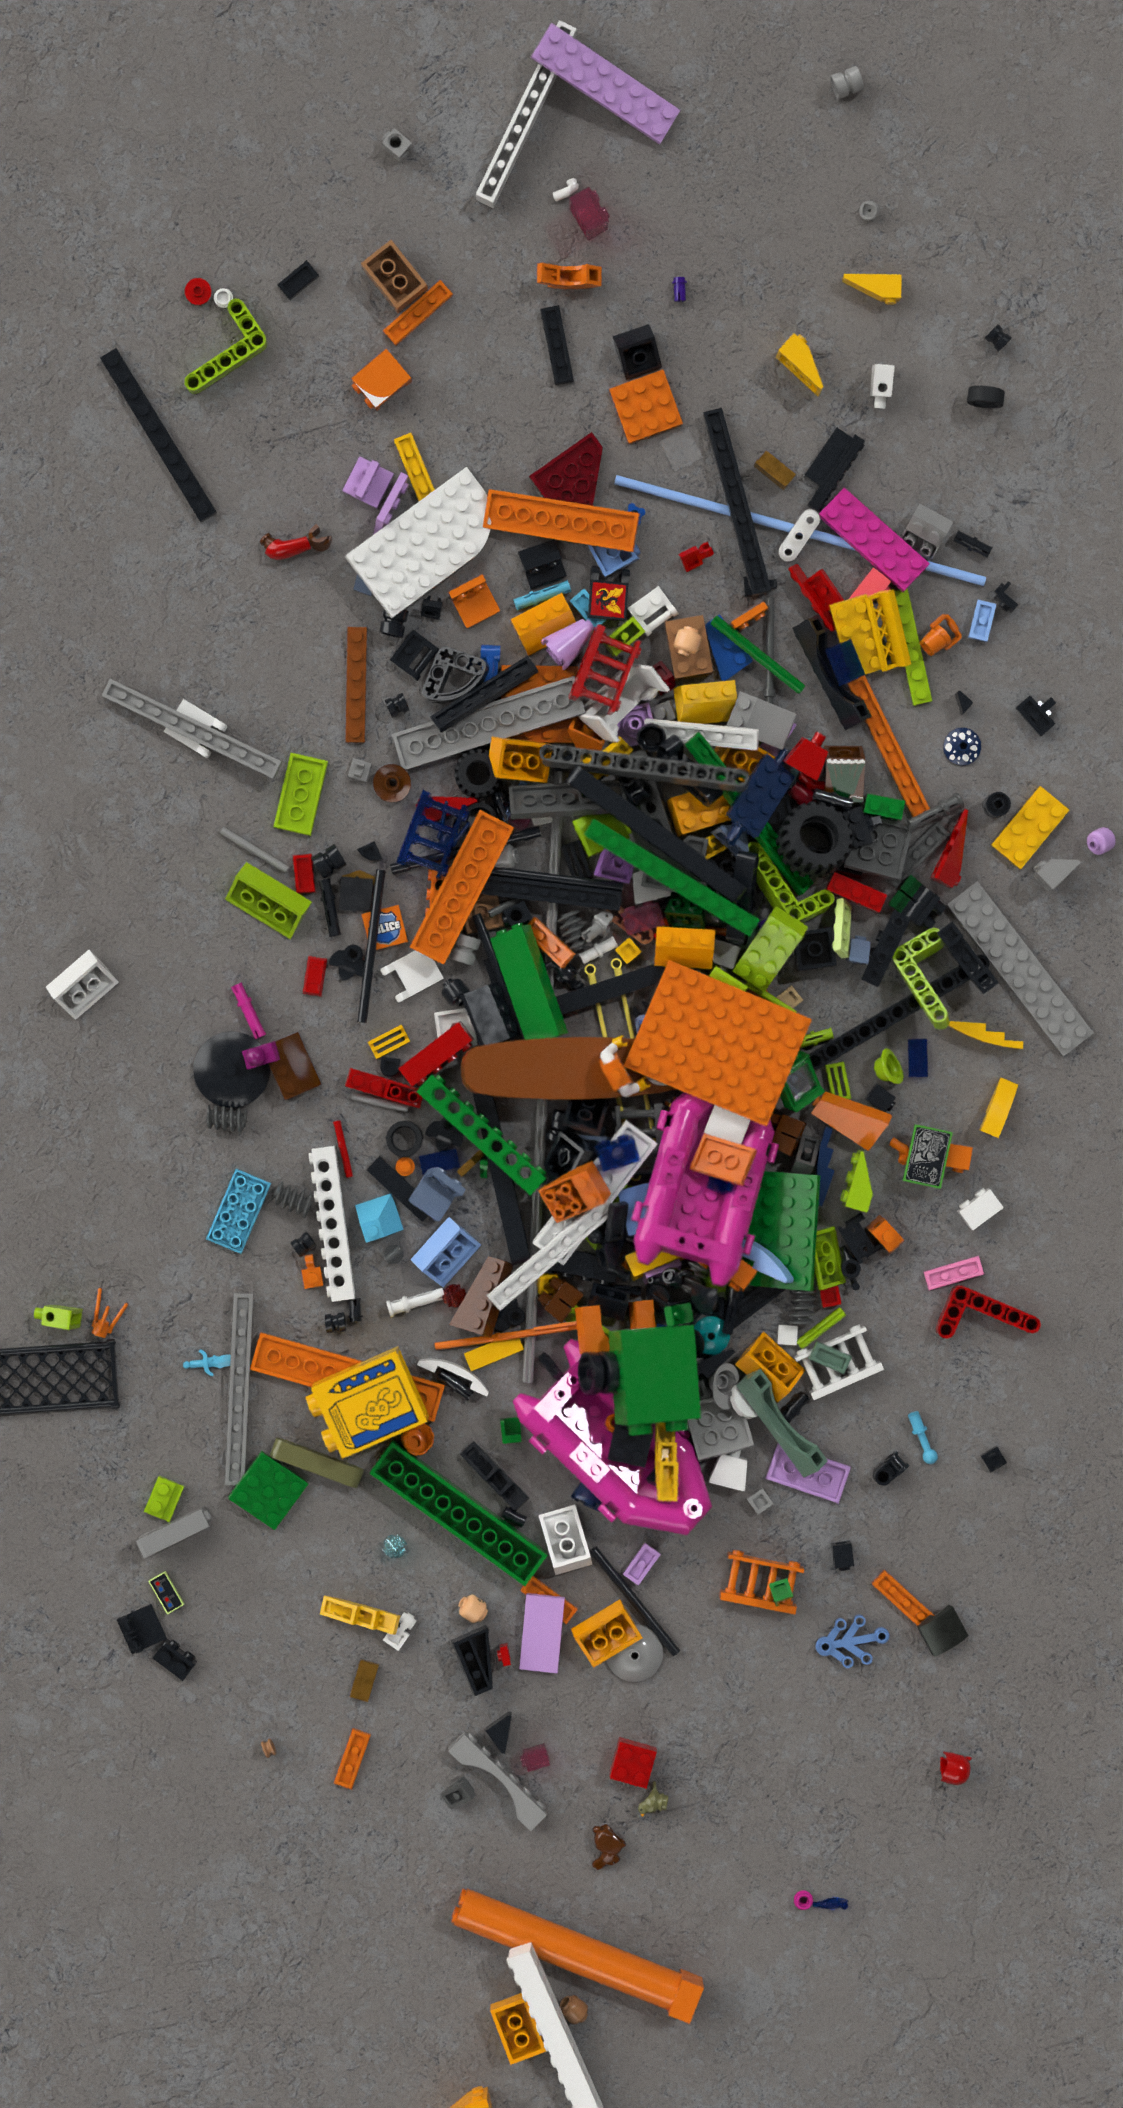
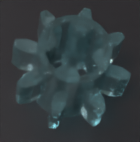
(394, 1546)

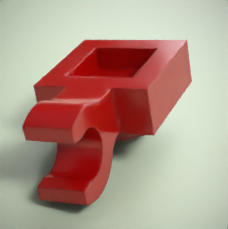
(693, 557)

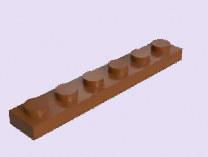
(356, 684)

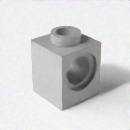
(400, 152)

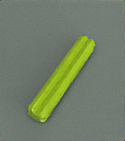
(821, 1328)

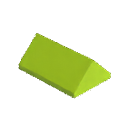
(827, 1259)

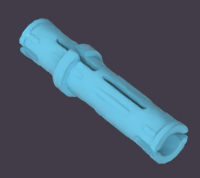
(536, 597)

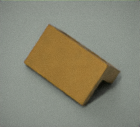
(774, 470)

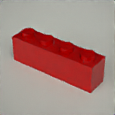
(435, 1054)

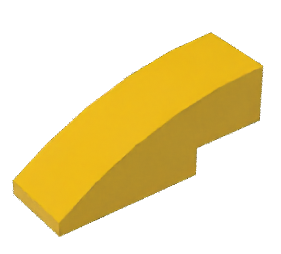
(999, 1107)

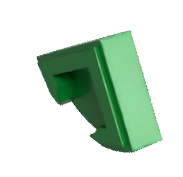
(484, 1168)

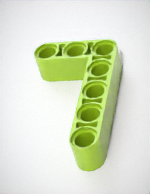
(230, 353)
(782, 891)
(918, 979)

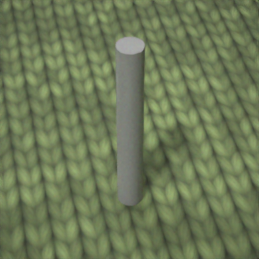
(379, 1102)

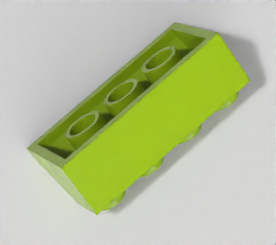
(268, 900)

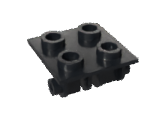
(141, 1629)

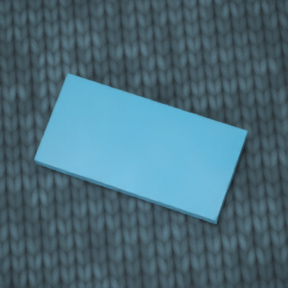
(238, 1211)

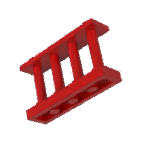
(585, 672)

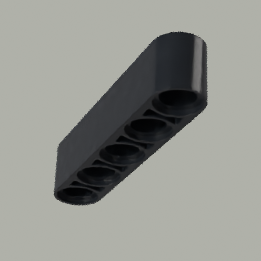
(745, 873)

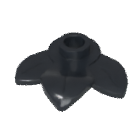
(347, 965)
(443, 1135)
(505, 1318)

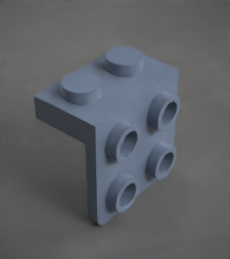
(436, 1193)

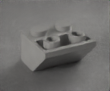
(926, 531)

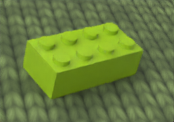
(770, 949)

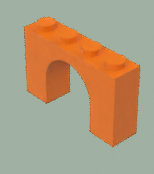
(590, 1330)

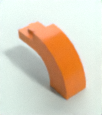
(569, 277)

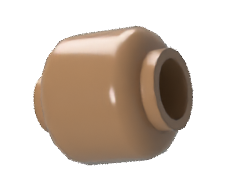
(574, 2009)

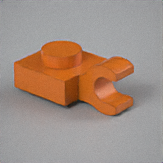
(312, 1275)

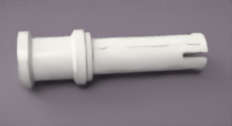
(406, 1304)

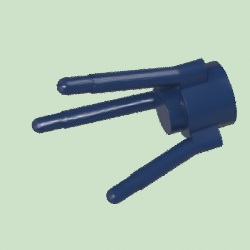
(443, 837)

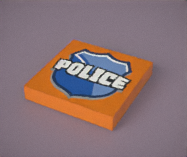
(391, 927)

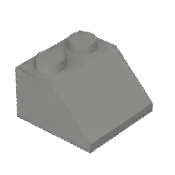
(1053, 871)

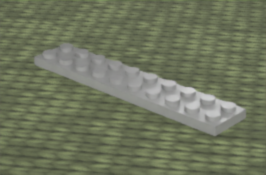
(497, 719)
(1019, 968)

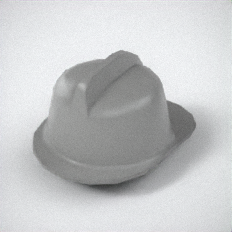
(721, 1384)

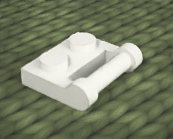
(648, 606)

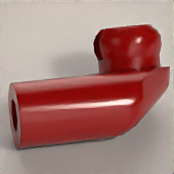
(812, 785)

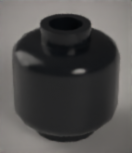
(453, 990)

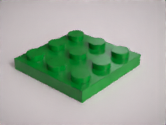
(268, 1490)

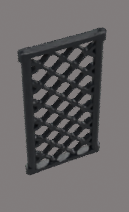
(109, 1344)

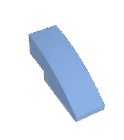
(768, 1263)

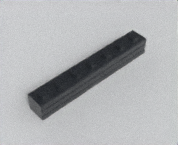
(836, 473)

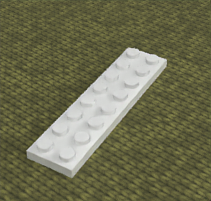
(614, 1179)

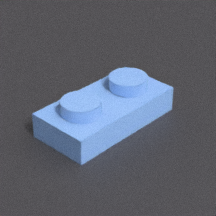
(982, 620)

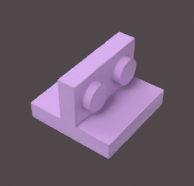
(368, 482)

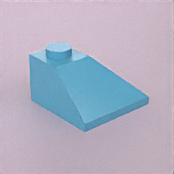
(378, 1217)

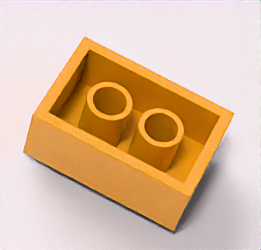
(692, 816)
(517, 2029)

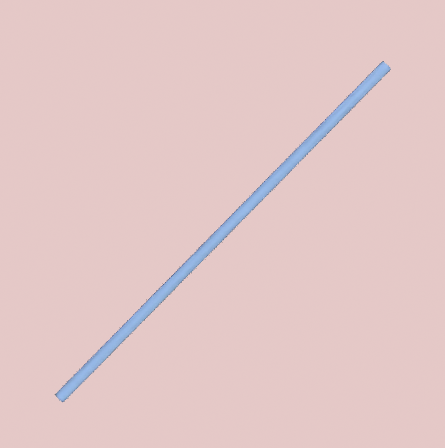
(777, 524)

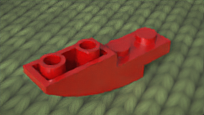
(383, 1087)

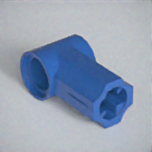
(491, 655)

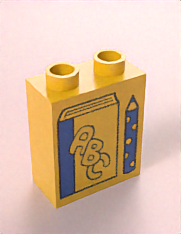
(367, 1403)

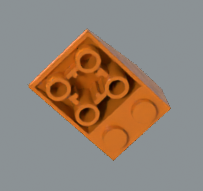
(575, 1192)

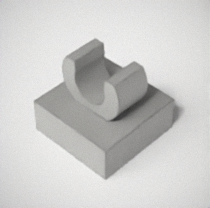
(359, 770)

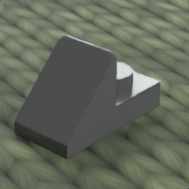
(458, 1793)

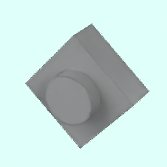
(759, 1501)

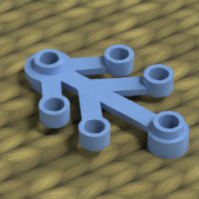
(849, 1641)

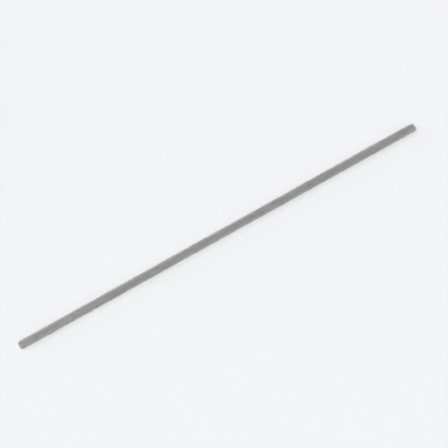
(541, 1116)

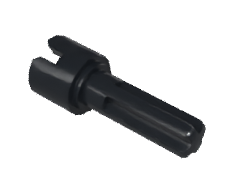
(731, 1309)

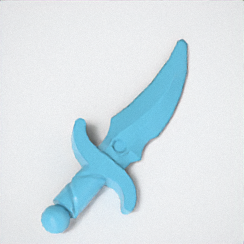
(214, 1361)

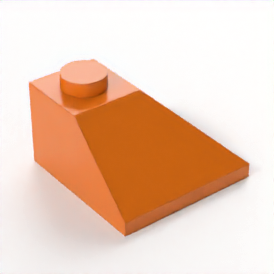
(583, 736)

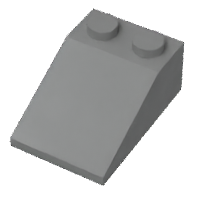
(772, 721)

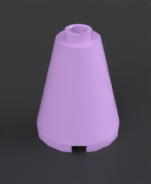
(568, 642)

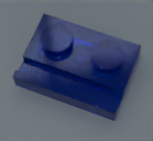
(845, 662)

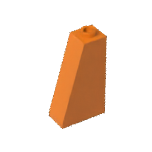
(851, 1118)

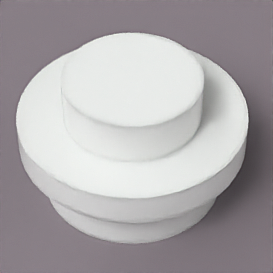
(222, 297)

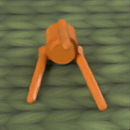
(101, 1326)

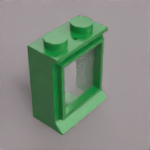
(801, 1085)

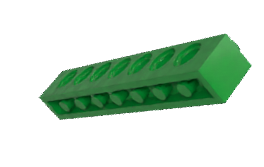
(428, 1092)

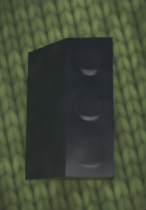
(489, 1014)

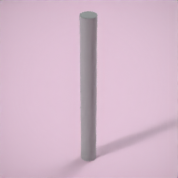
(253, 849)

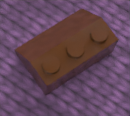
(294, 1069)

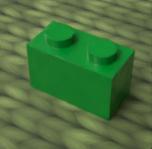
(883, 807)

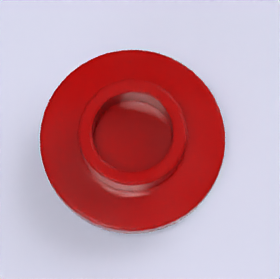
(198, 291)

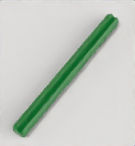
(757, 654)

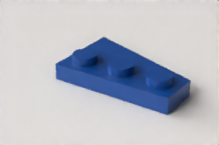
(727, 655)

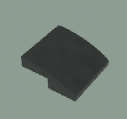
(942, 1631)

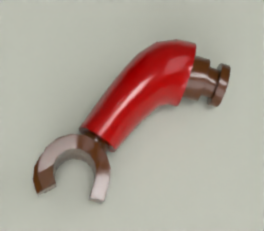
(281, 550)

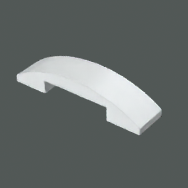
(476, 1385)

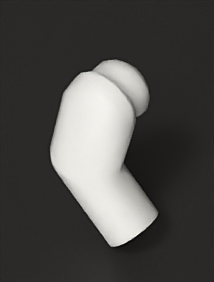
(567, 191)

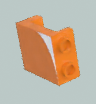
(380, 380)

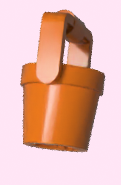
(938, 638)

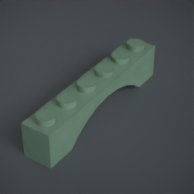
(759, 1394)

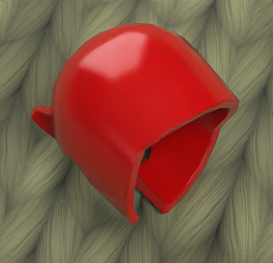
(955, 1768)

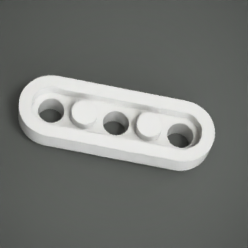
(803, 527)

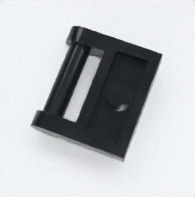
(410, 650)

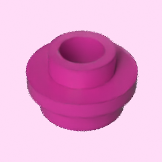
(806, 1905)

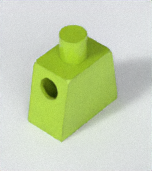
(59, 1316)

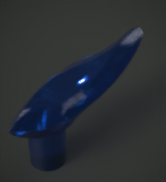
(832, 1903)

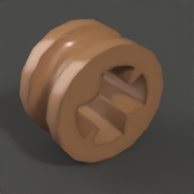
(268, 1748)

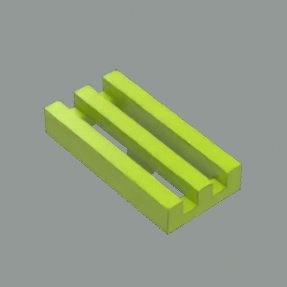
(830, 1082)

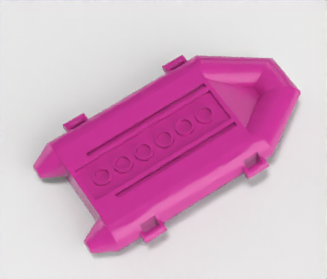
(683, 1213)
(577, 1436)

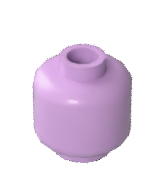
(1101, 841)

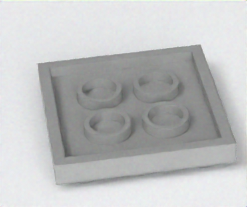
(719, 1431)

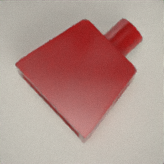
(808, 756)

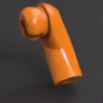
(902, 1148)

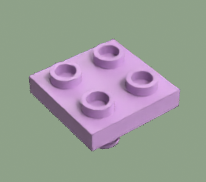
(633, 722)

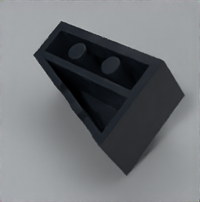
(474, 1657)

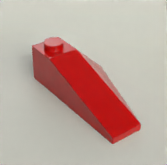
(950, 861)

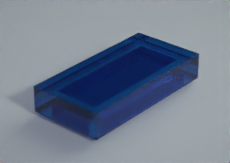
(917, 1058)
(444, 1159)

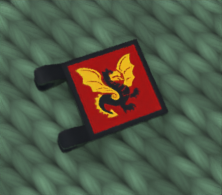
(608, 598)

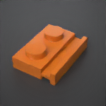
(755, 613)

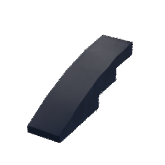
(823, 1159)

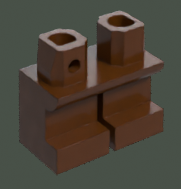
(789, 1126)
(562, 1290)

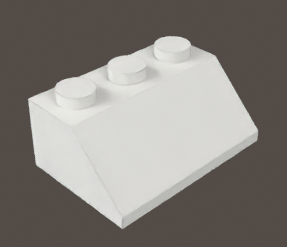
(82, 984)

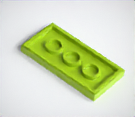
(300, 794)

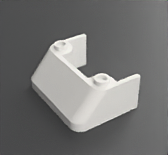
(640, 685)

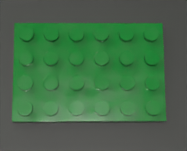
(787, 1226)

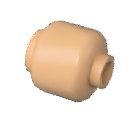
(687, 641)
(472, 1608)

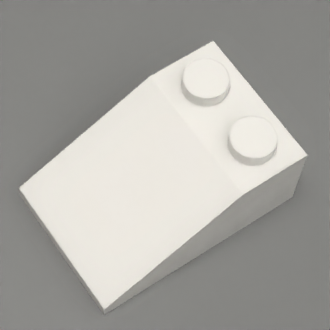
(565, 1539)

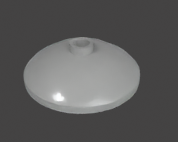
(648, 1660)

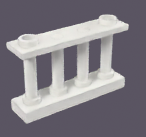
(836, 1381)

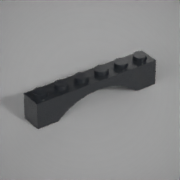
(813, 639)

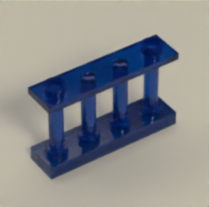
(419, 819)

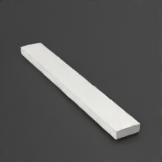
(548, 1255)

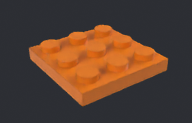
(646, 406)

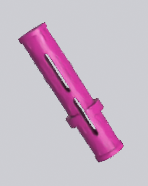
(248, 1010)

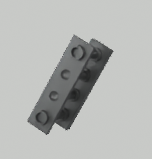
(654, 1113)

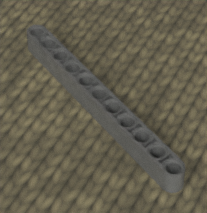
(652, 773)

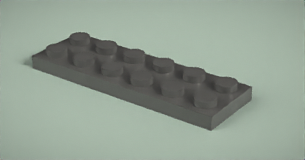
(554, 800)

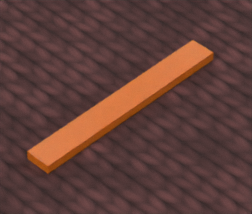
(890, 749)

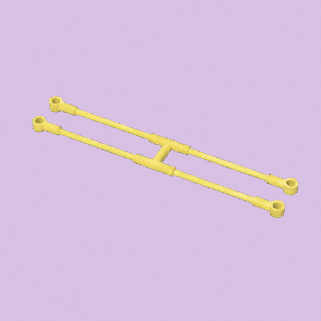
(592, 980)

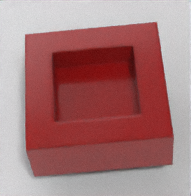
(830, 1297)
(503, 1655)

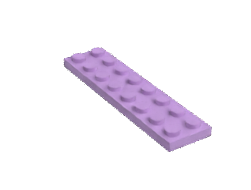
(605, 83)

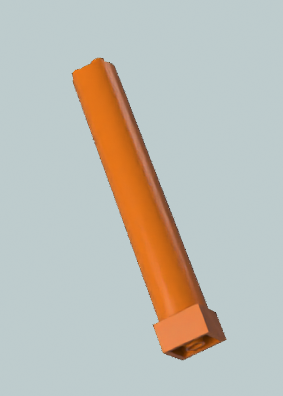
(580, 1954)

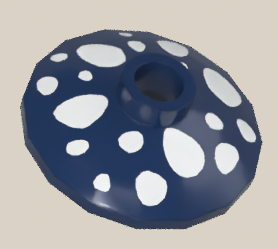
(952, 746)

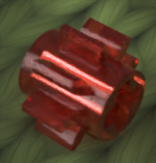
(453, 1295)

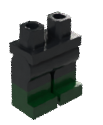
(923, 903)

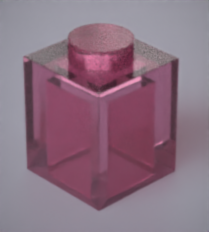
(535, 1757)

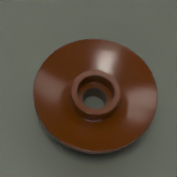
(383, 786)

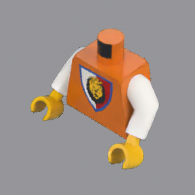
(617, 1073)

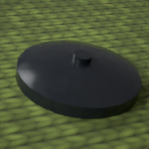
(222, 1070)

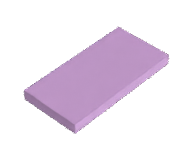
(825, 1483)
(542, 1633)

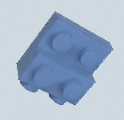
(612, 560)

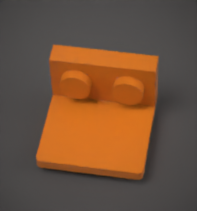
(474, 601)

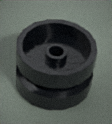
(598, 1373)

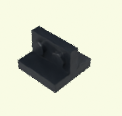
(542, 564)

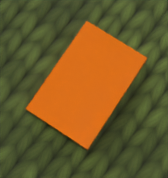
(723, 1159)

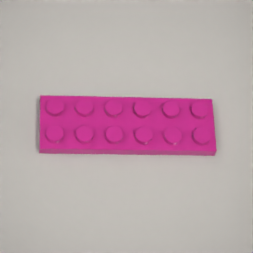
(873, 539)

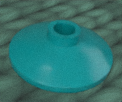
(712, 1325)

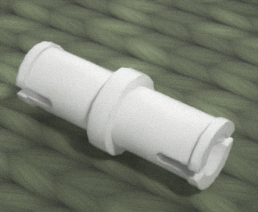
(598, 950)

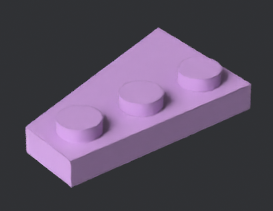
(391, 503)

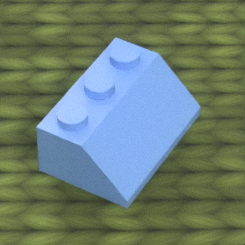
(445, 1252)

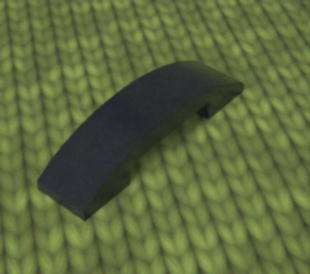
(967, 958)

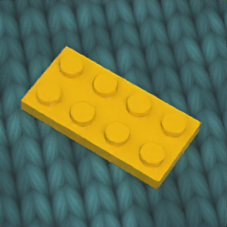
(853, 623)
(1030, 827)

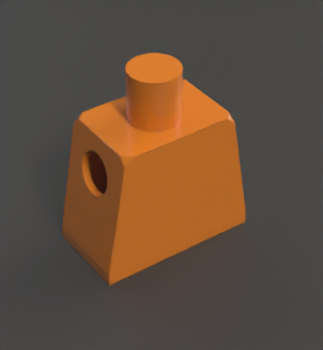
(885, 1234)

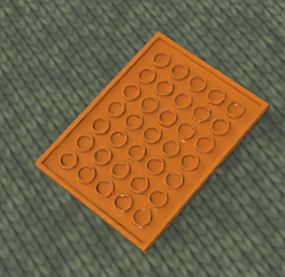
(717, 1043)

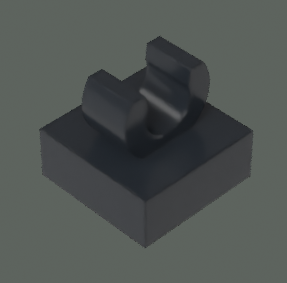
(431, 608)
(993, 1459)

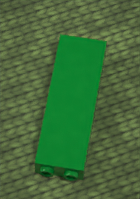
(528, 983)

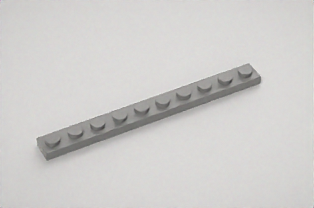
(192, 729)
(238, 1387)

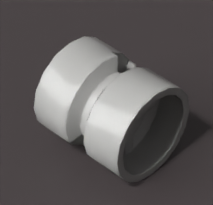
(846, 82)
(465, 949)

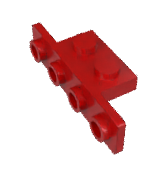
(819, 591)

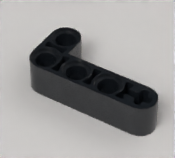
(673, 750)

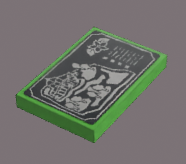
(927, 1156)

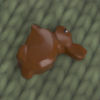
(607, 1843)

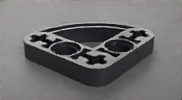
(447, 665)

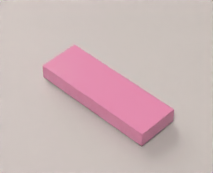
(953, 1273)

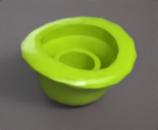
(888, 1067)

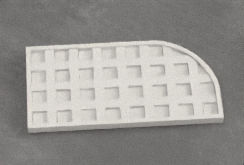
(424, 544)

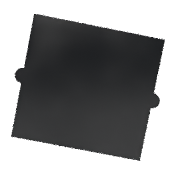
(355, 894)

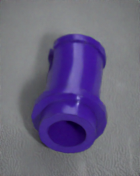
(679, 289)

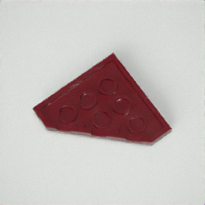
(572, 473)

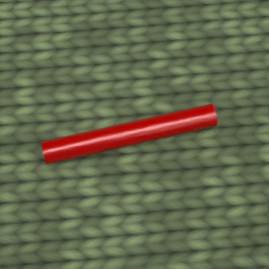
(343, 1149)

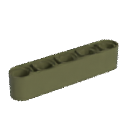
(316, 1462)

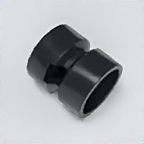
(394, 626)
(996, 805)
(328, 861)

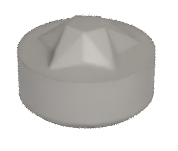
(869, 210)

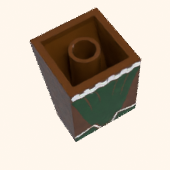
(845, 771)

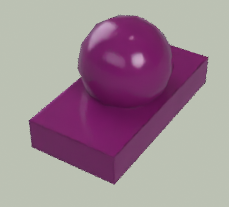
(261, 1055)

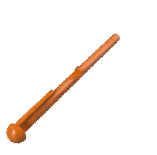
(540, 1330)

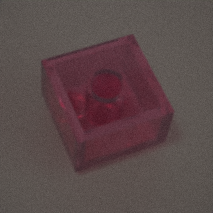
(588, 213)

